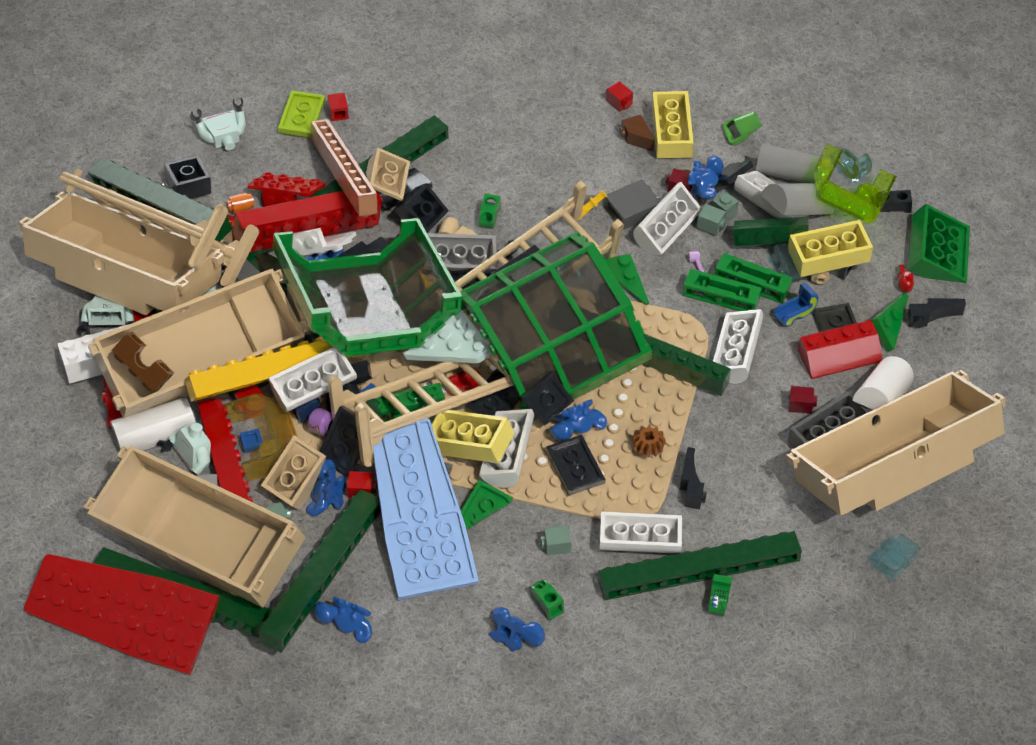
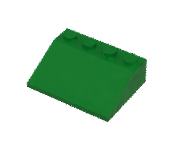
(938, 246)

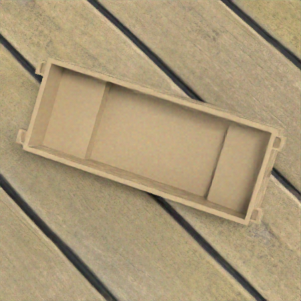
(112, 257)
(199, 334)
(908, 448)
(196, 526)

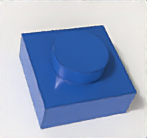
(251, 440)

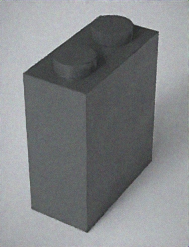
(631, 203)

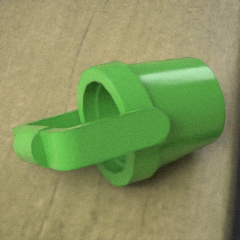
(745, 124)

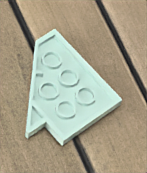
(453, 343)

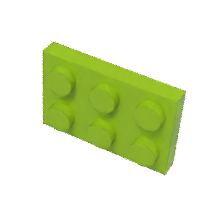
(299, 113)

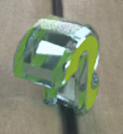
(854, 167)

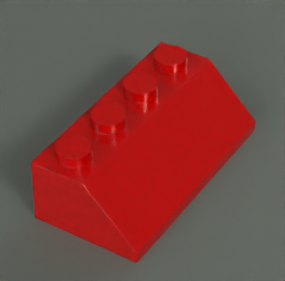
(840, 349)

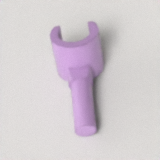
(695, 257)

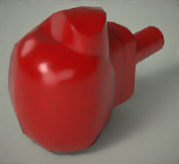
(905, 280)

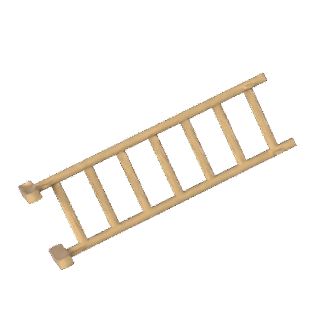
(570, 213)
(201, 235)
(372, 431)

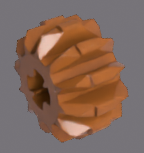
(648, 441)

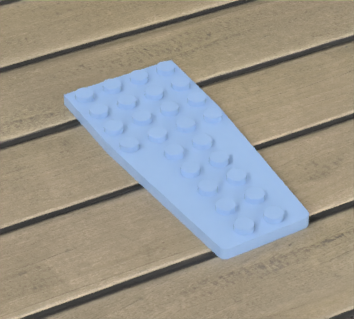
(421, 514)

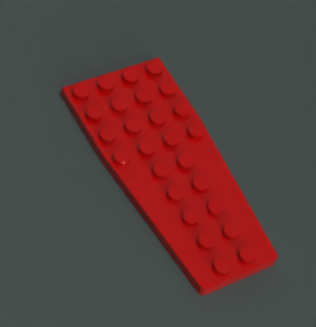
(124, 610)

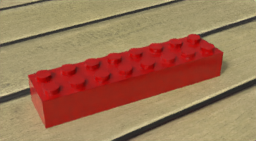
(329, 212)

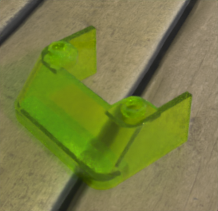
(864, 203)

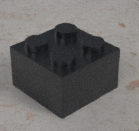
(188, 177)
(422, 204)

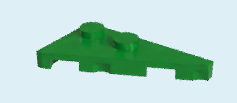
(627, 276)
(889, 321)
(483, 503)

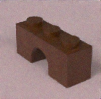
(129, 351)

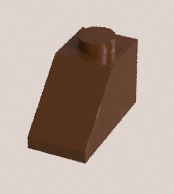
(637, 132)

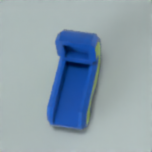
(797, 307)

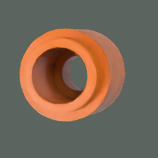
(240, 202)

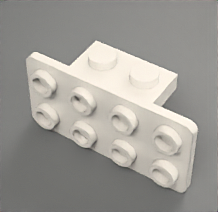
(313, 242)

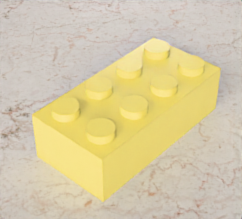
(672, 124)
(830, 248)
(472, 435)

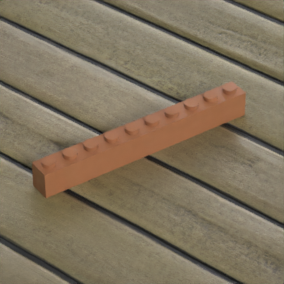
(344, 168)

